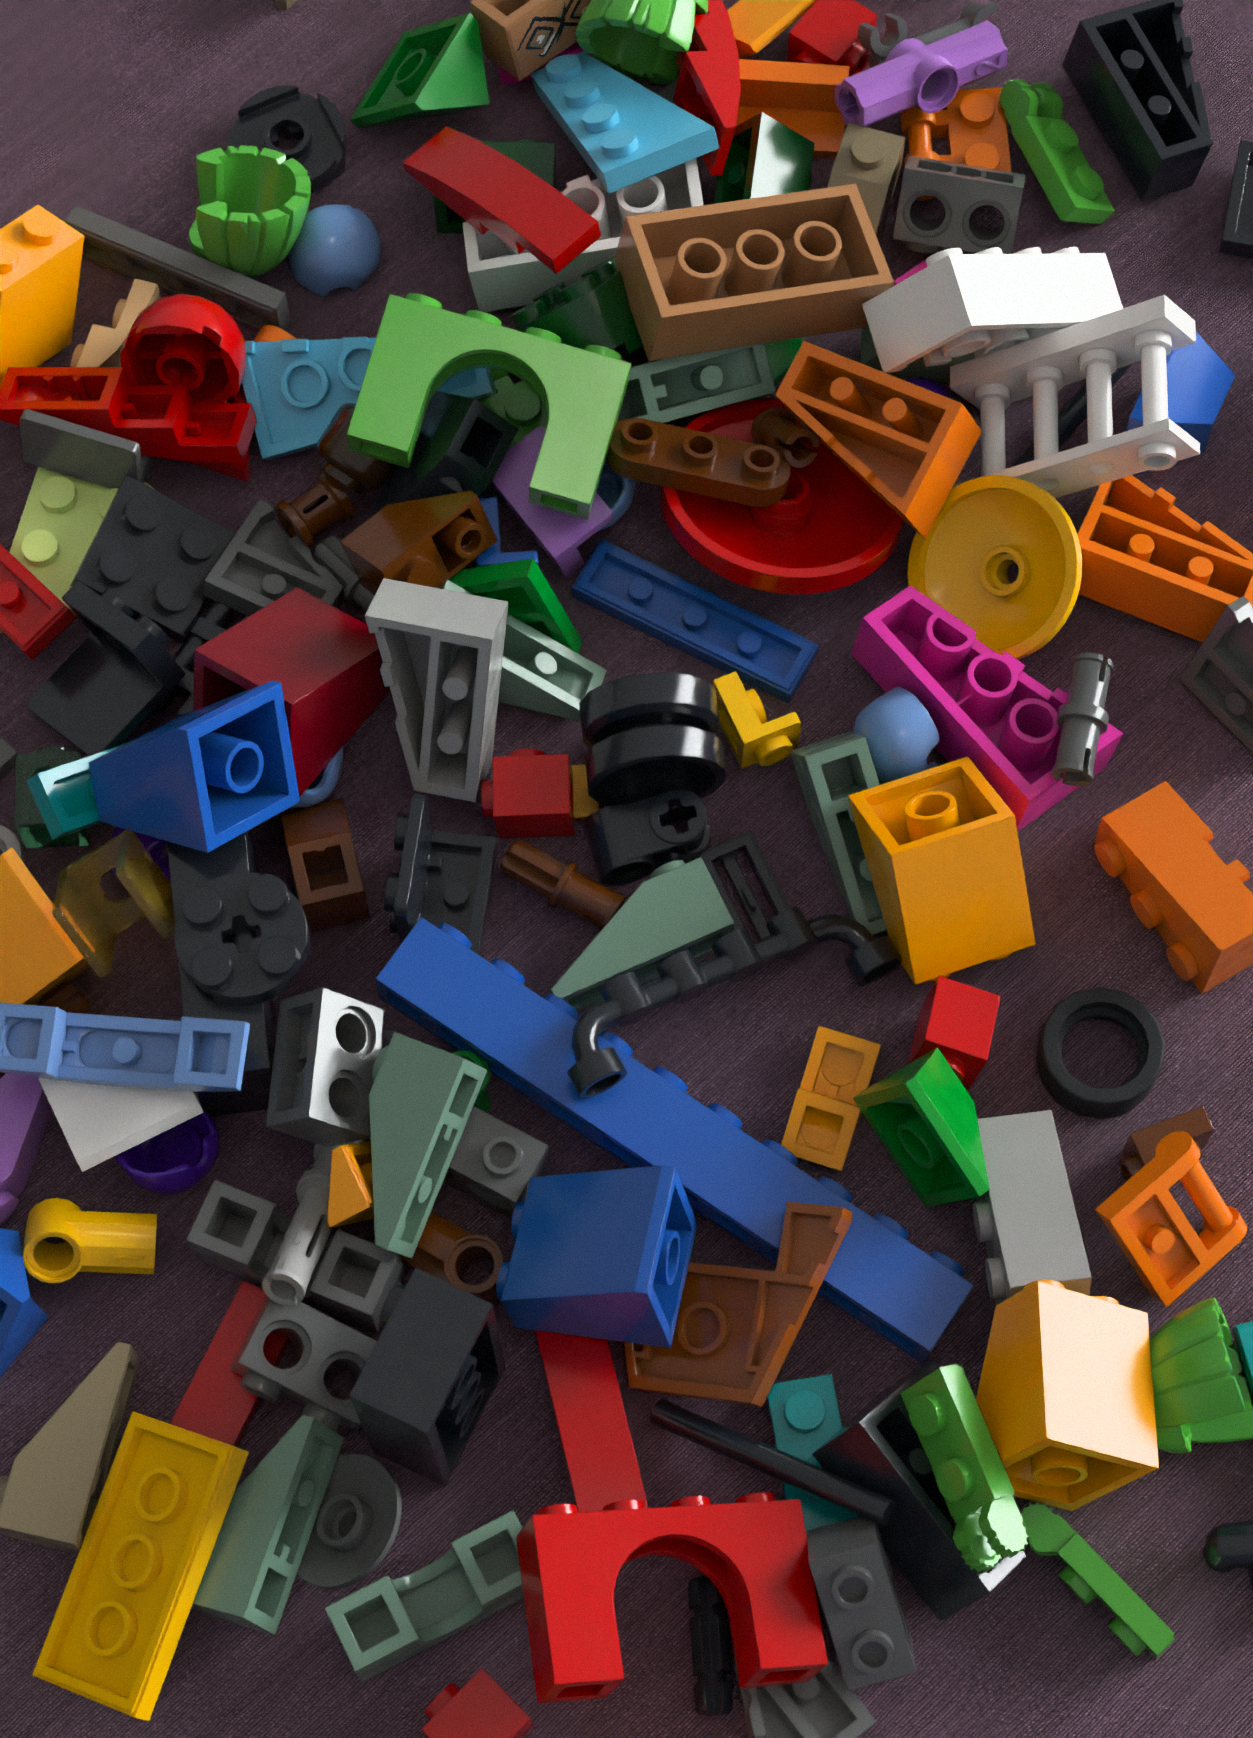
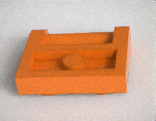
(1156, 1231)

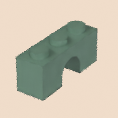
(411, 1613)

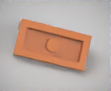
(796, 97)

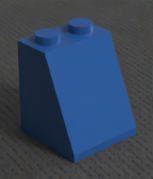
(203, 772)
(600, 1255)

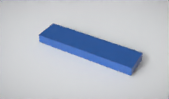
(695, 620)

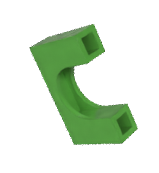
(427, 345)

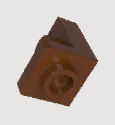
(1142, 1143)

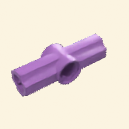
(921, 75)

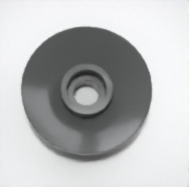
(360, 1496)

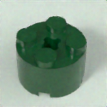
(585, 312)

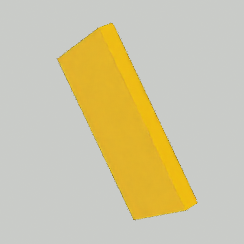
(140, 1565)

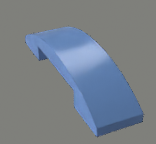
(123, 1050)

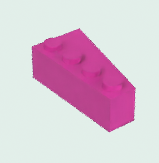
(975, 699)

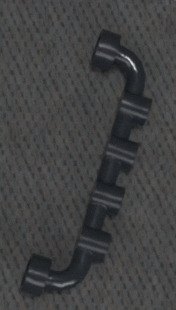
(685, 979)

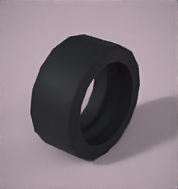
(1105, 1005)

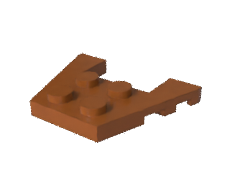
(742, 1321)

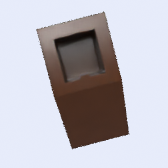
(419, 540)
(325, 865)

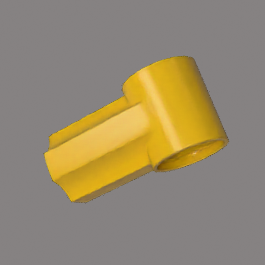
(93, 1241)

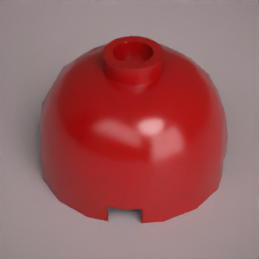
(189, 344)

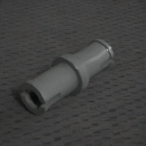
(1082, 719)

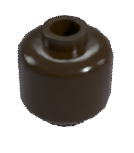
(347, 466)

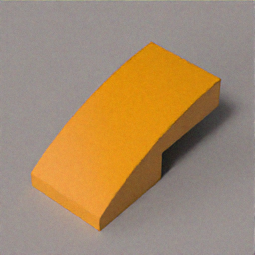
(824, 1106)

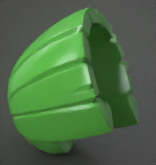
(639, 35)
(248, 208)
(1198, 1381)

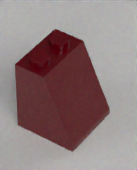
(324, 667)

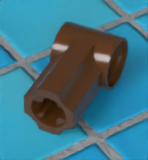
(449, 1249)

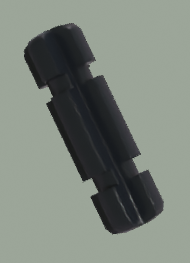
(709, 1648)

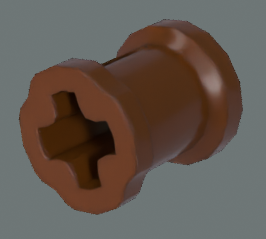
(315, 509)

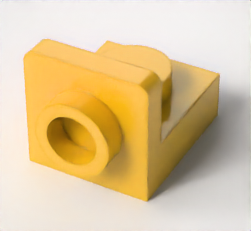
(747, 727)

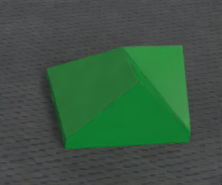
(428, 75)
(929, 1129)

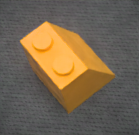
(37, 288)
(945, 869)
(33, 945)
(1069, 1394)

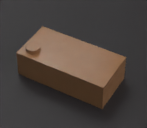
(750, 270)

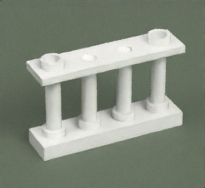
(1076, 353)

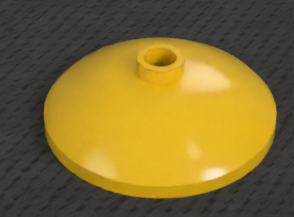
(973, 544)

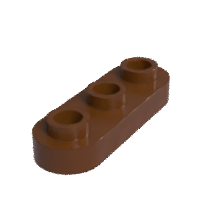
(698, 462)

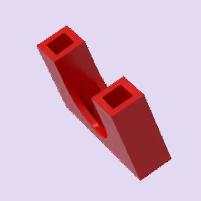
(747, 1549)

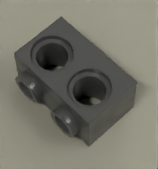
(961, 191)
(324, 1067)
(496, 1162)
(317, 1345)
(860, 1602)

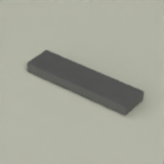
(178, 270)

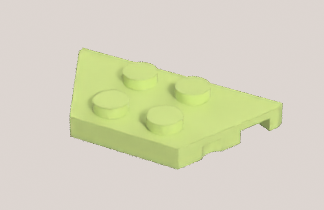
(59, 527)

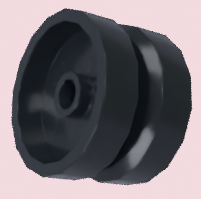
(651, 738)

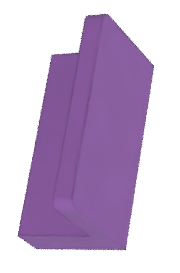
(552, 530)

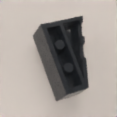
(1143, 94)
(886, 1456)

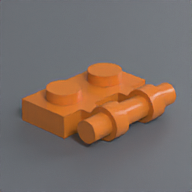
(973, 131)

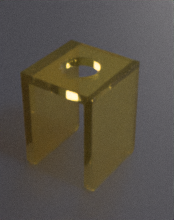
(93, 917)

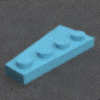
(618, 123)
(305, 381)

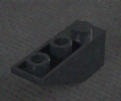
(454, 452)

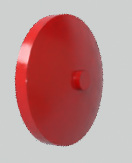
(810, 542)

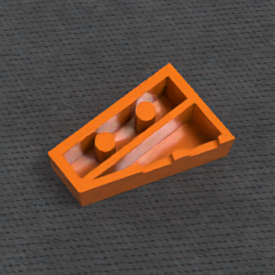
(883, 429)
(1159, 560)
(1180, 885)

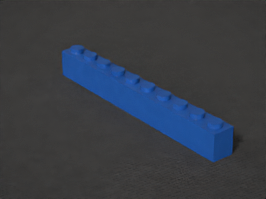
(656, 1123)

